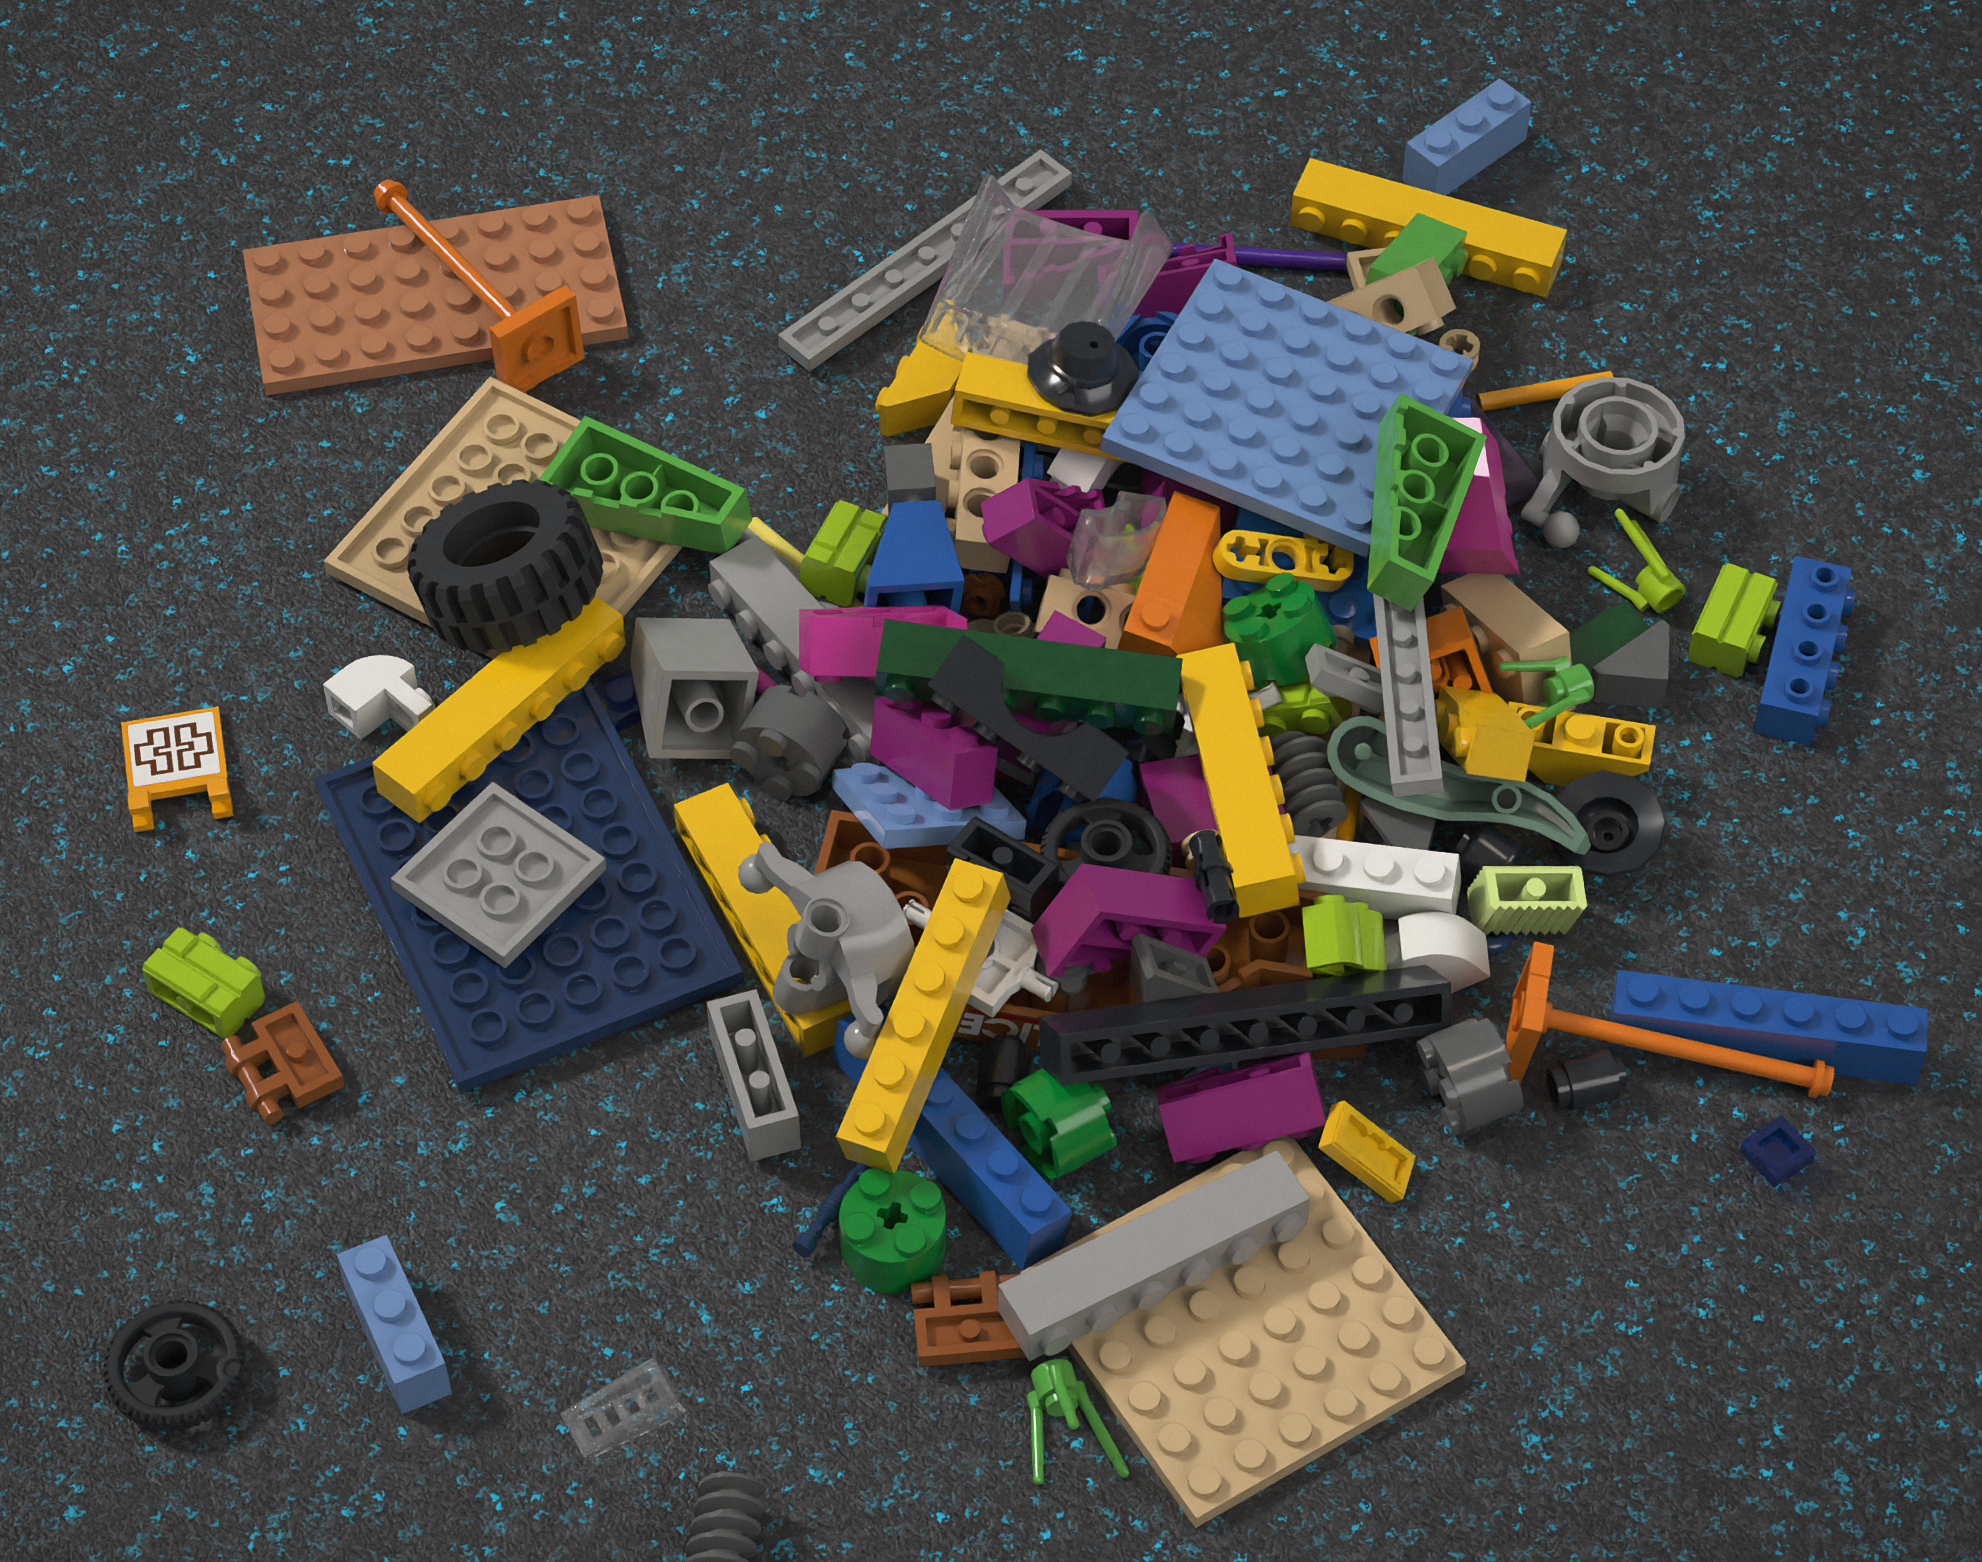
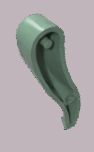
(1362, 761)

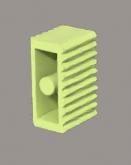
(1526, 899)

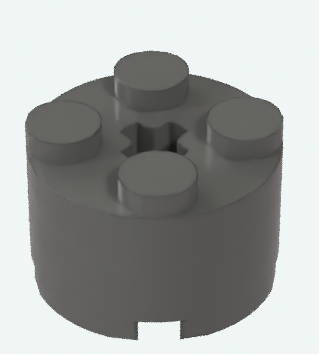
(789, 742)
(1470, 1074)

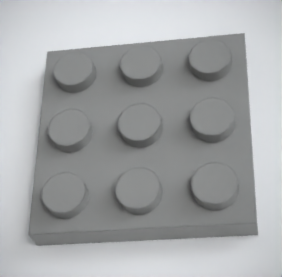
(498, 874)

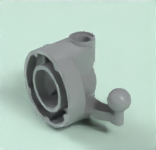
(1618, 444)
(844, 946)

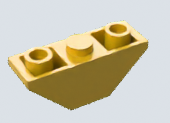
(919, 391)
(1585, 744)

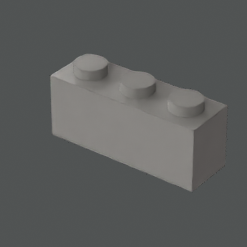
(754, 1075)

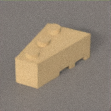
(1508, 629)

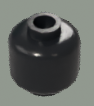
(1488, 847)

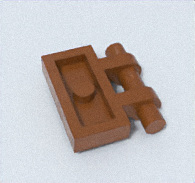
(295, 1053)
(962, 1331)

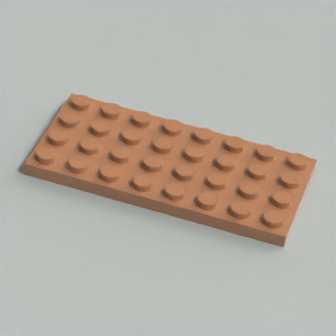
(392, 307)

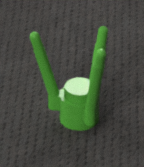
(1563, 688)
(1059, 1395)

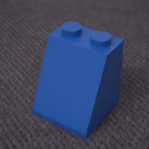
(915, 560)

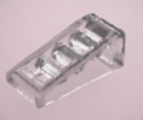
(631, 1426)

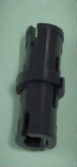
(1213, 877)

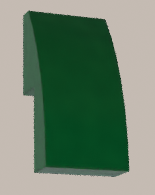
(1605, 635)

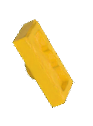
(1367, 1151)

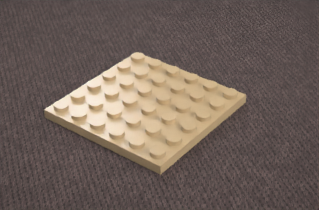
(488, 442)
(1266, 1353)

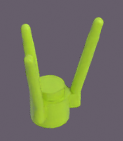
(1656, 582)

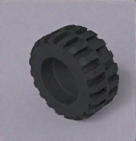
(505, 566)

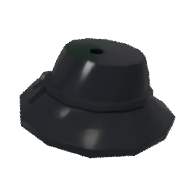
(1083, 370)
(1617, 808)

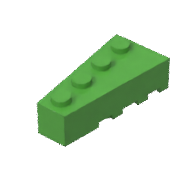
(646, 491)
(1418, 493)

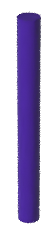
(1280, 258)

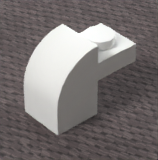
(374, 691)
(1442, 943)

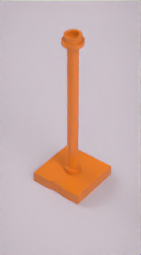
(526, 342)
(1534, 1015)

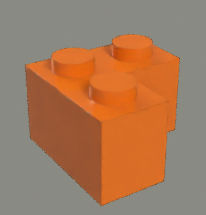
(1452, 653)

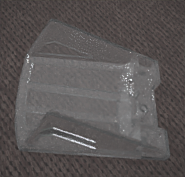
(1029, 277)

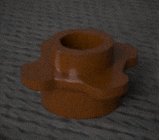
(988, 588)

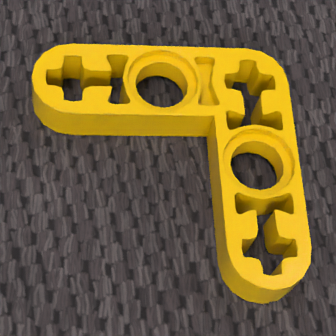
(1305, 553)

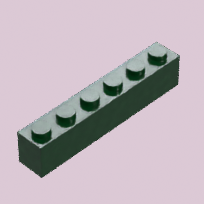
(1040, 676)

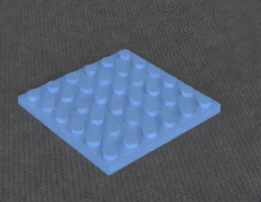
(1278, 402)

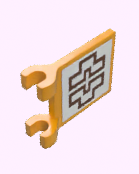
(175, 758)

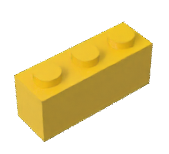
(1483, 733)

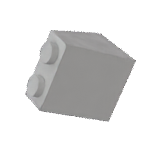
(691, 685)

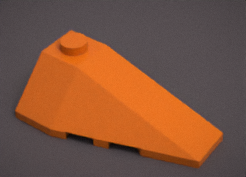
(1181, 588)

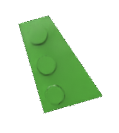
(1418, 242)

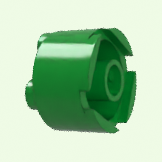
(1277, 629)
(1059, 1122)
(892, 1230)

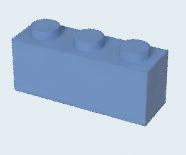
(1467, 139)
(394, 1324)

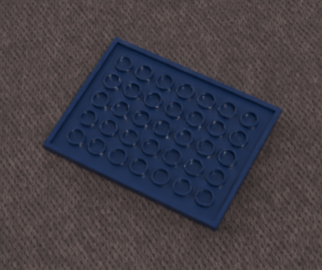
(609, 961)

